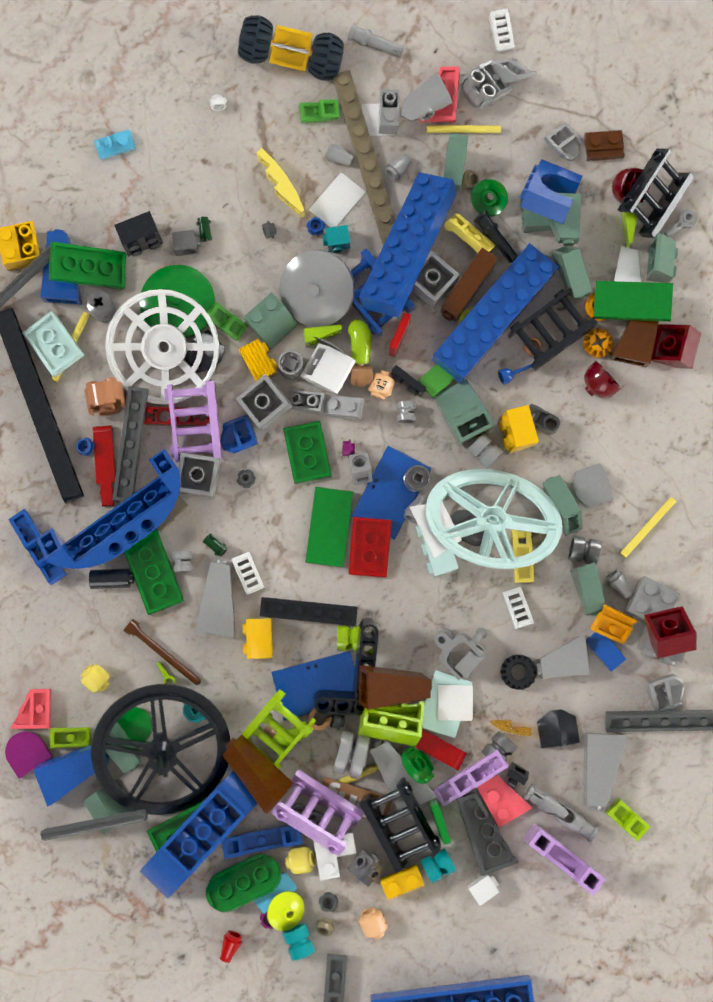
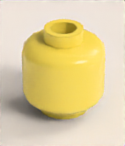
(95, 678)
(300, 860)

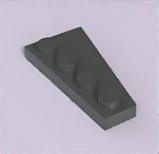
(486, 842)

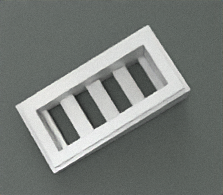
(500, 18)
(240, 558)
(524, 605)

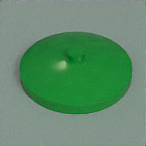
(182, 280)

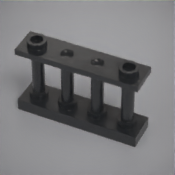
(670, 195)
(569, 336)
(390, 840)

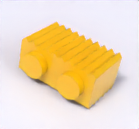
(257, 360)
(402, 882)

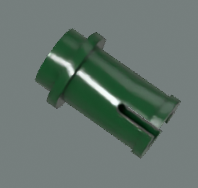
(204, 228)
(215, 545)

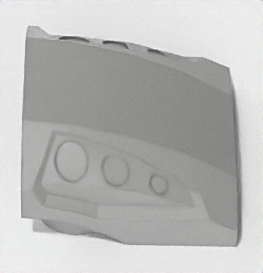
(483, 85)

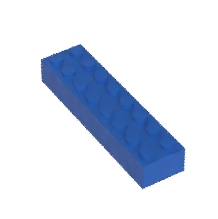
(408, 244)
(494, 313)
(493, 990)

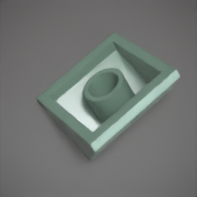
(102, 805)

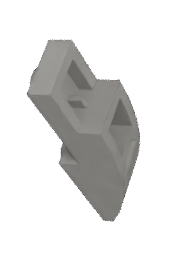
(326, 405)

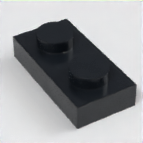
(413, 385)

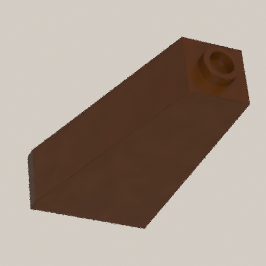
(468, 285)
(636, 343)
(389, 687)
(257, 773)

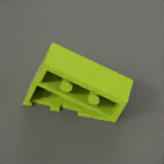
(394, 723)

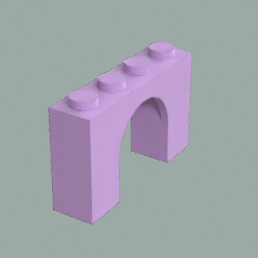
(564, 859)

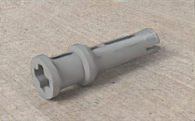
(367, 38)

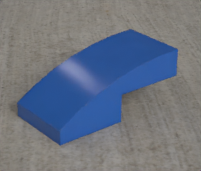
(605, 650)

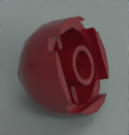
(623, 183)
(600, 382)

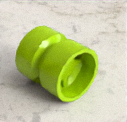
(347, 638)

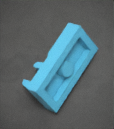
(115, 144)

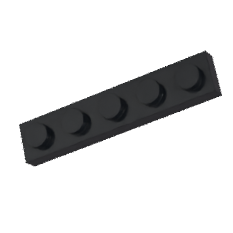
(308, 611)

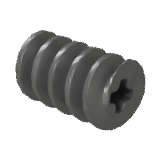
(101, 306)

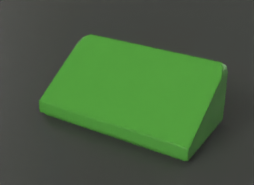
(436, 380)

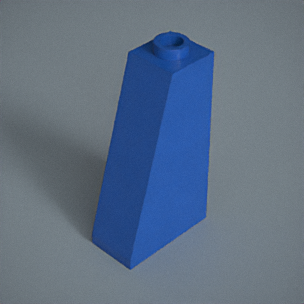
(58, 291)
(64, 773)

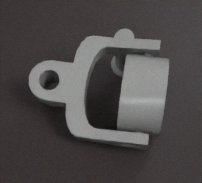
(446, 641)

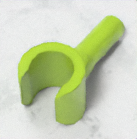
(165, 674)

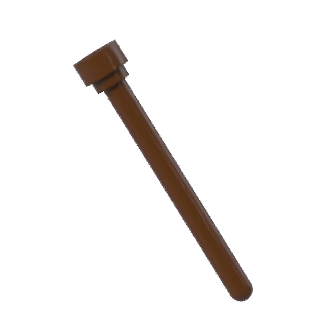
(134, 629)

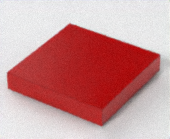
(399, 334)

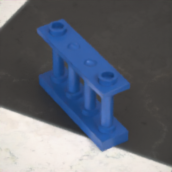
(368, 261)

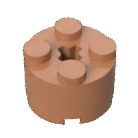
(105, 397)

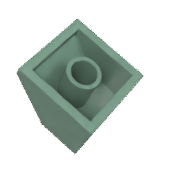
(661, 259)
(270, 320)

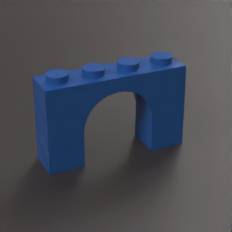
(543, 190)

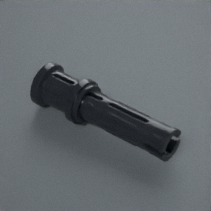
(491, 229)

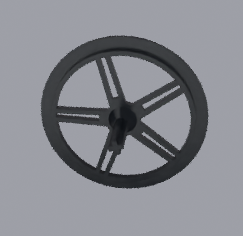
(160, 750)

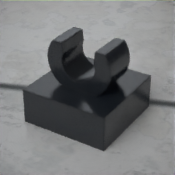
(516, 775)

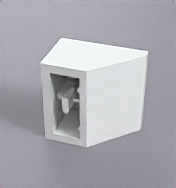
(327, 368)

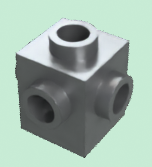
(366, 867)

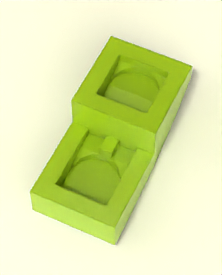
(627, 819)

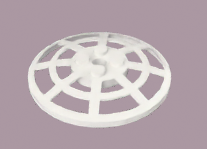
(151, 344)

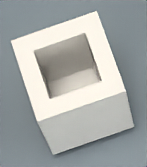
(484, 888)

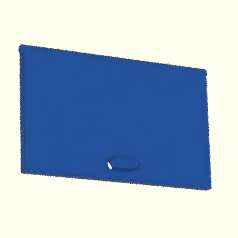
(387, 495)
(301, 684)

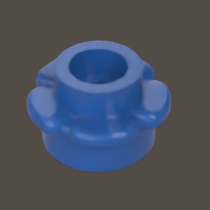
(315, 221)
(80, 446)

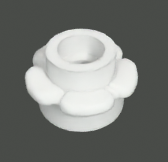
(217, 102)

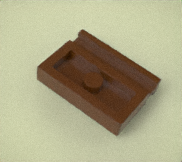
(604, 145)

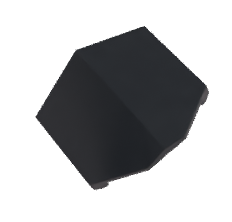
(207, 355)
(557, 729)

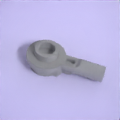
(686, 219)

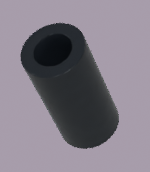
(110, 578)

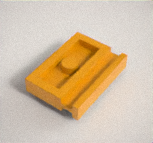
(613, 624)

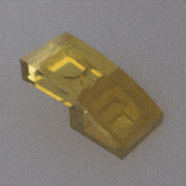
(506, 725)

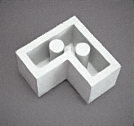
(328, 862)

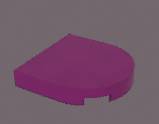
(25, 751)

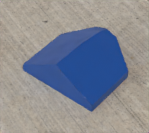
(238, 435)

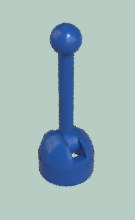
(506, 374)

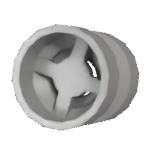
(406, 411)
(182, 561)

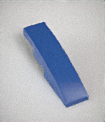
(28, 533)

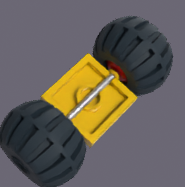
(290, 48)

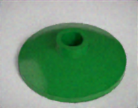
(480, 198)

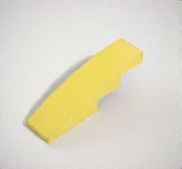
(283, 187)

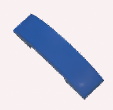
(261, 840)

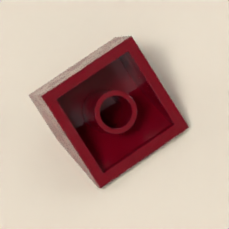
(676, 345)
(671, 632)

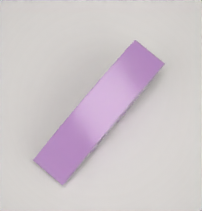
(470, 777)

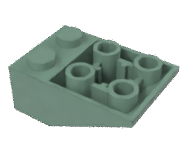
(464, 412)

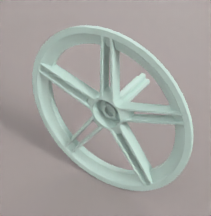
(493, 519)

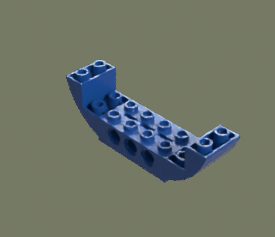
(199, 835)

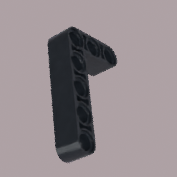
(352, 697)

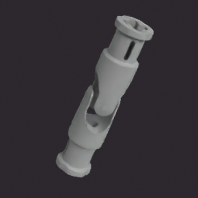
(552, 807)

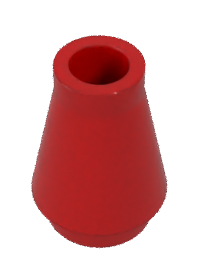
(230, 945)

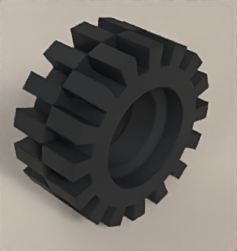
(530, 672)

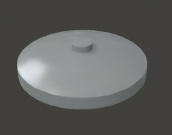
(317, 288)

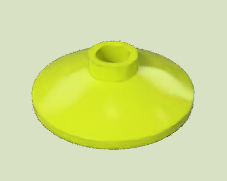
(280, 906)

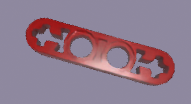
(150, 420)

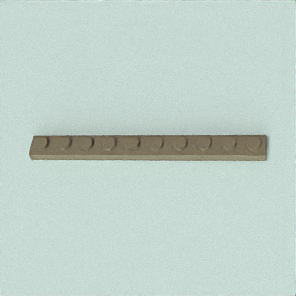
(365, 153)

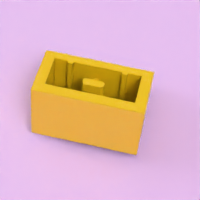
(18, 245)
(518, 429)
(259, 638)

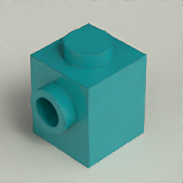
(337, 238)

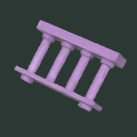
(210, 410)
(324, 796)

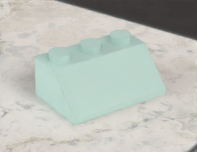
(440, 565)

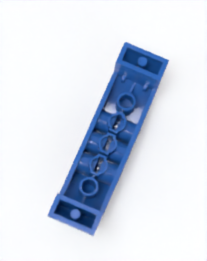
(121, 526)

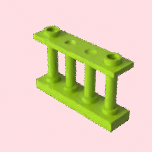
(266, 717)

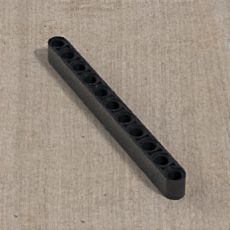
(39, 407)

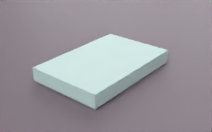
(53, 344)
(430, 716)

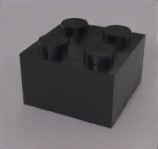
(139, 234)

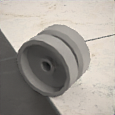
(351, 754)

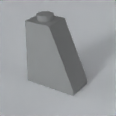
(565, 660)

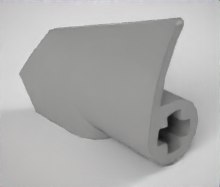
(426, 99)

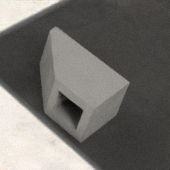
(389, 111)

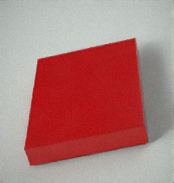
(369, 547)

